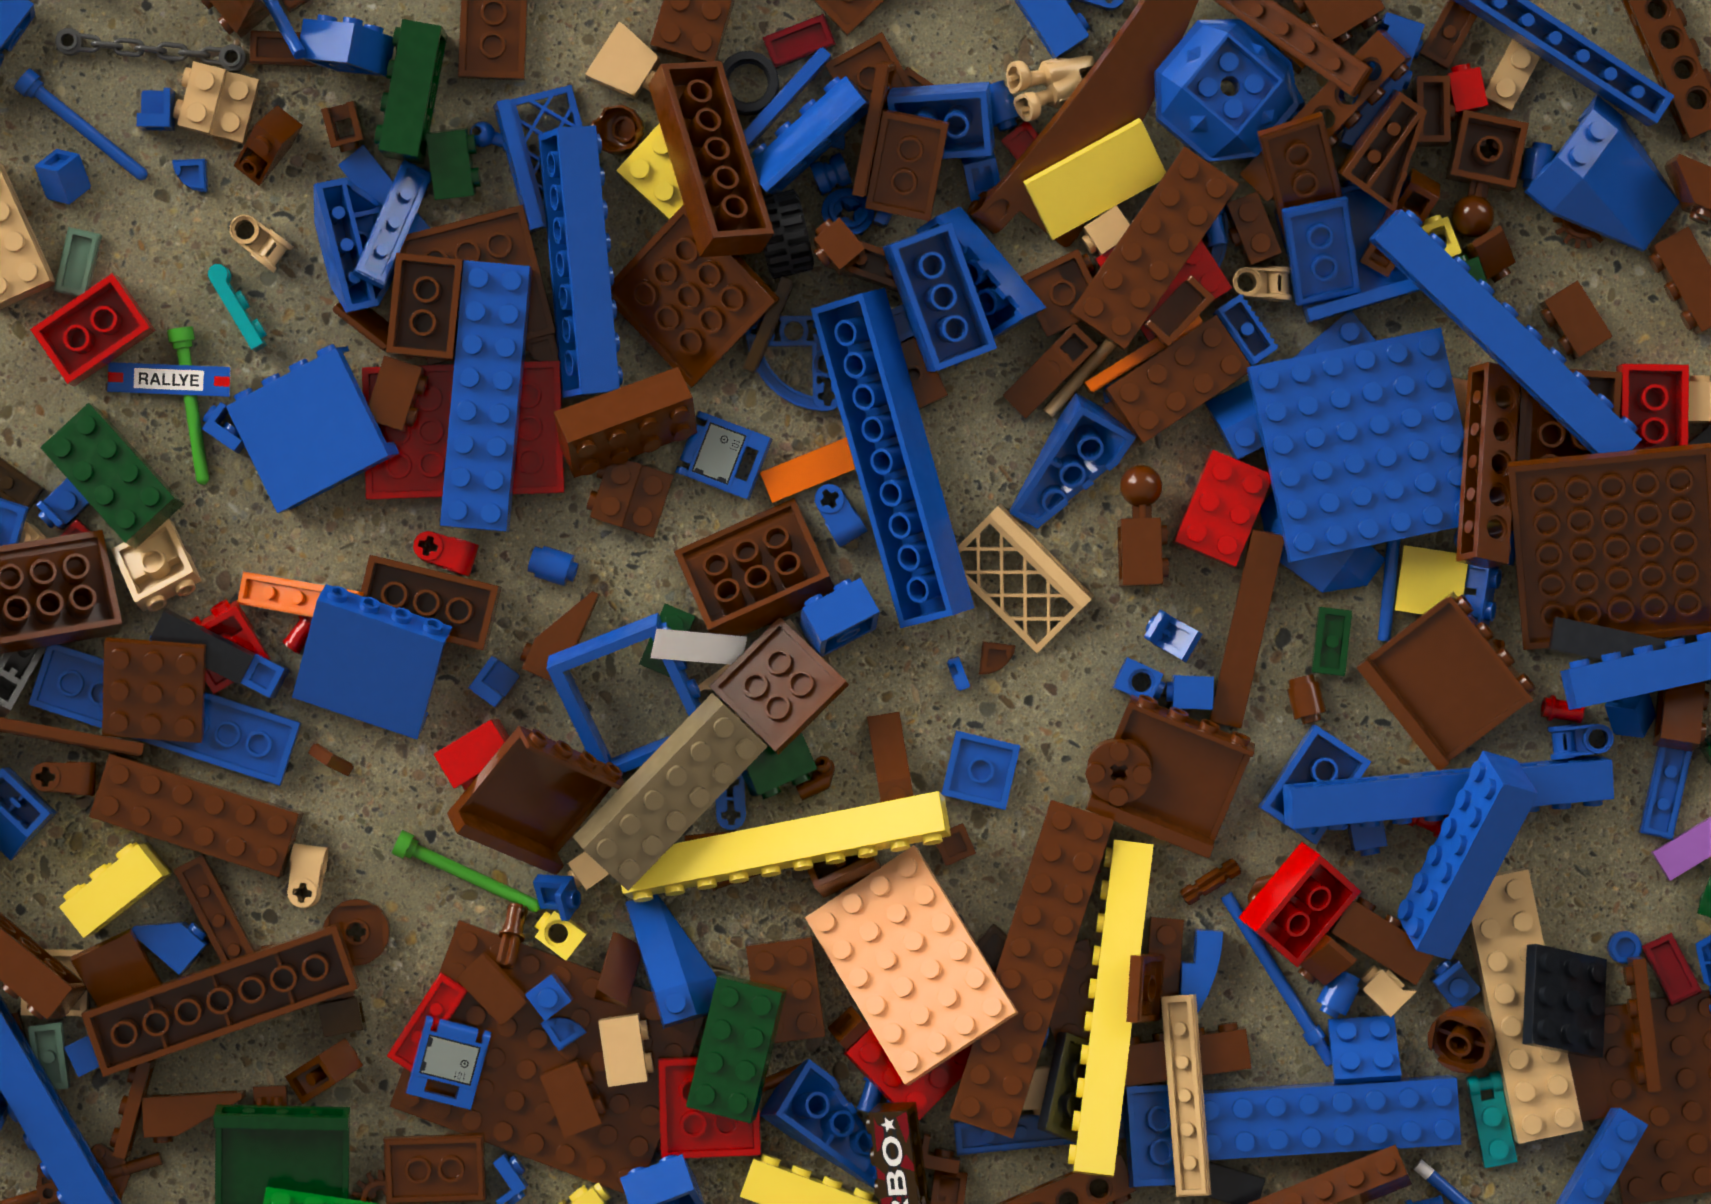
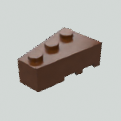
(1385, 149)

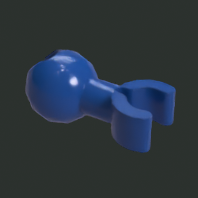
(488, 136)

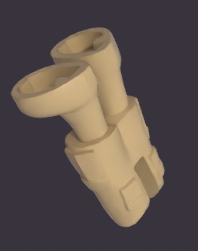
(1058, 75)

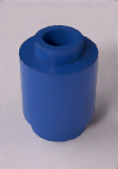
(1002, 107)
(1534, 160)
(553, 565)
(1339, 994)

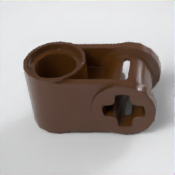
(70, 777)

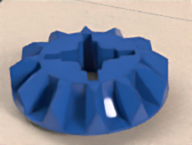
(843, 197)

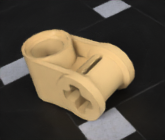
(261, 242)
(1269, 283)
(307, 867)

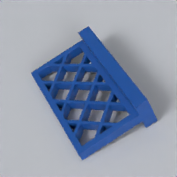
(520, 157)

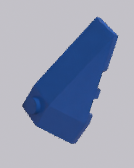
(1075, 454)
(675, 968)
(820, 1118)

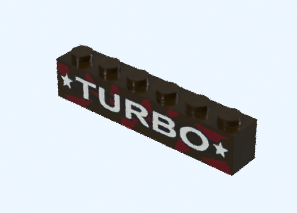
(897, 1153)

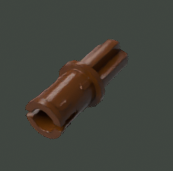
(511, 935)

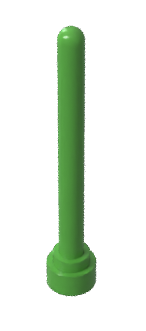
(182, 341)
(408, 847)

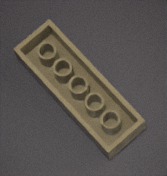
(669, 791)

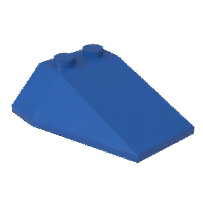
(1605, 181)

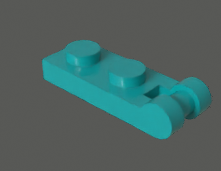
(236, 305)
(1491, 1120)

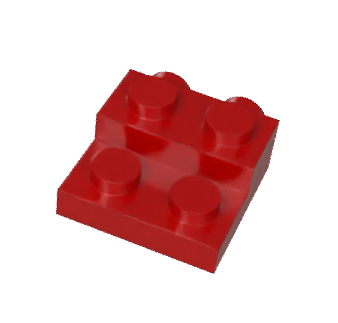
(231, 623)

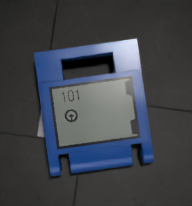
(718, 452)
(450, 1058)

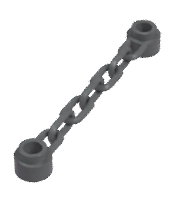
(78, 44)

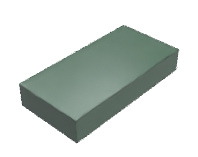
(77, 262)

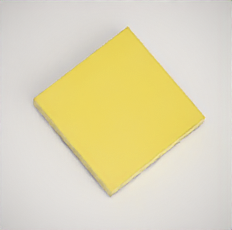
(1427, 578)

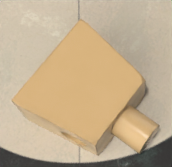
(624, 63)

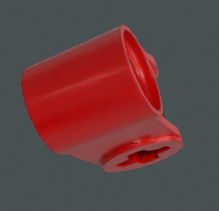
(452, 553)

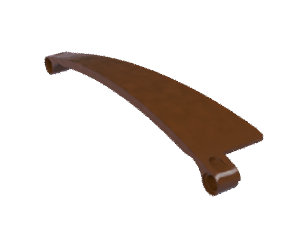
(1108, 98)

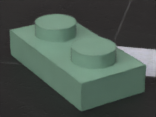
(48, 1046)

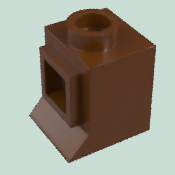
(339, 113)

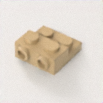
(216, 102)
(157, 568)

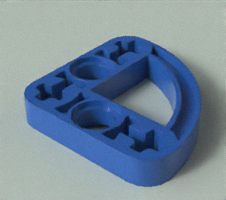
(776, 384)

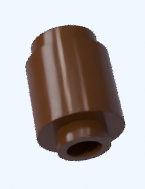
(1306, 699)

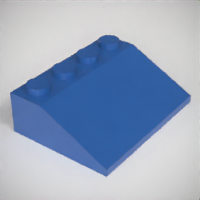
(809, 135)

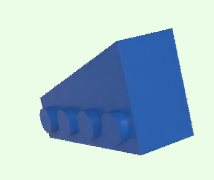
(1407, 35)

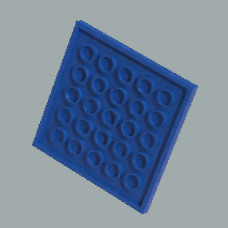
(1361, 443)

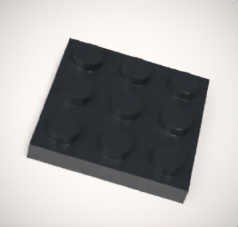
(1564, 1001)

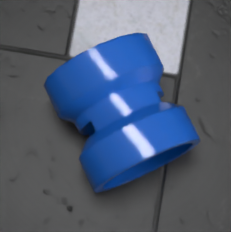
(829, 174)

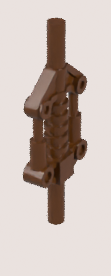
(116, 1170)

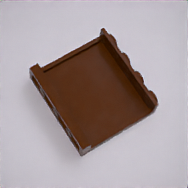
(1446, 680)
(1191, 779)
(533, 798)

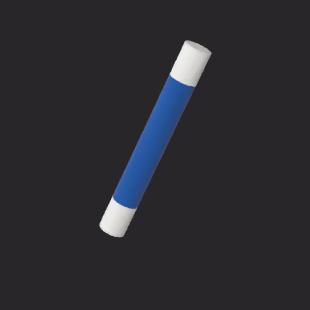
(1440, 1183)

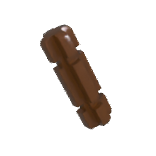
(1210, 881)

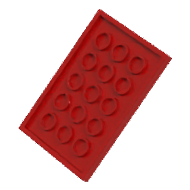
(422, 448)

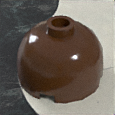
(1462, 1038)

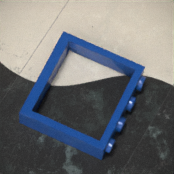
(558, 669)

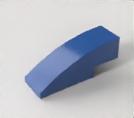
(1199, 975)

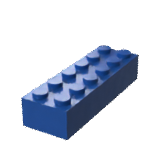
(1466, 854)

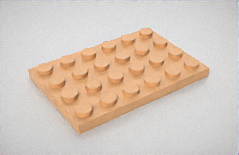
(911, 965)

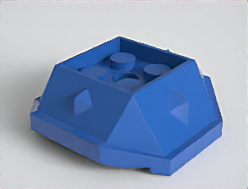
(1197, 109)

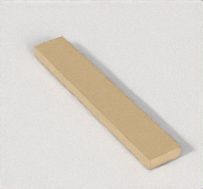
(1186, 1095)

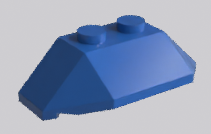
(343, 225)
(1331, 571)

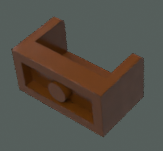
(1179, 311)

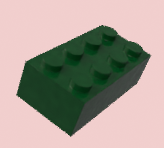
(412, 91)
(112, 475)
(736, 1048)

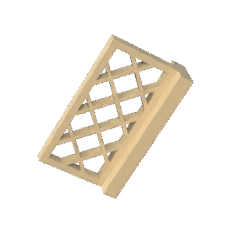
(1040, 559)

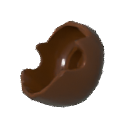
(619, 129)

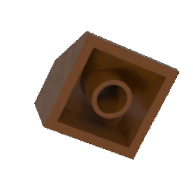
(1692, 186)

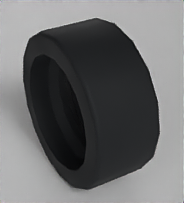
(770, 71)

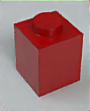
(1467, 88)

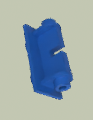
(1485, 582)

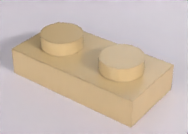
(1511, 76)

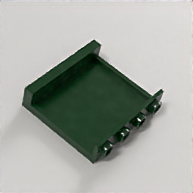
(280, 1149)

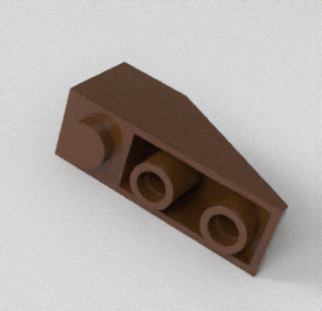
(1050, 371)

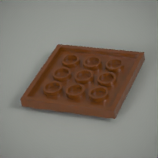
(490, 238)
(689, 304)

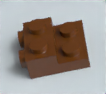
(1059, 288)
(630, 497)

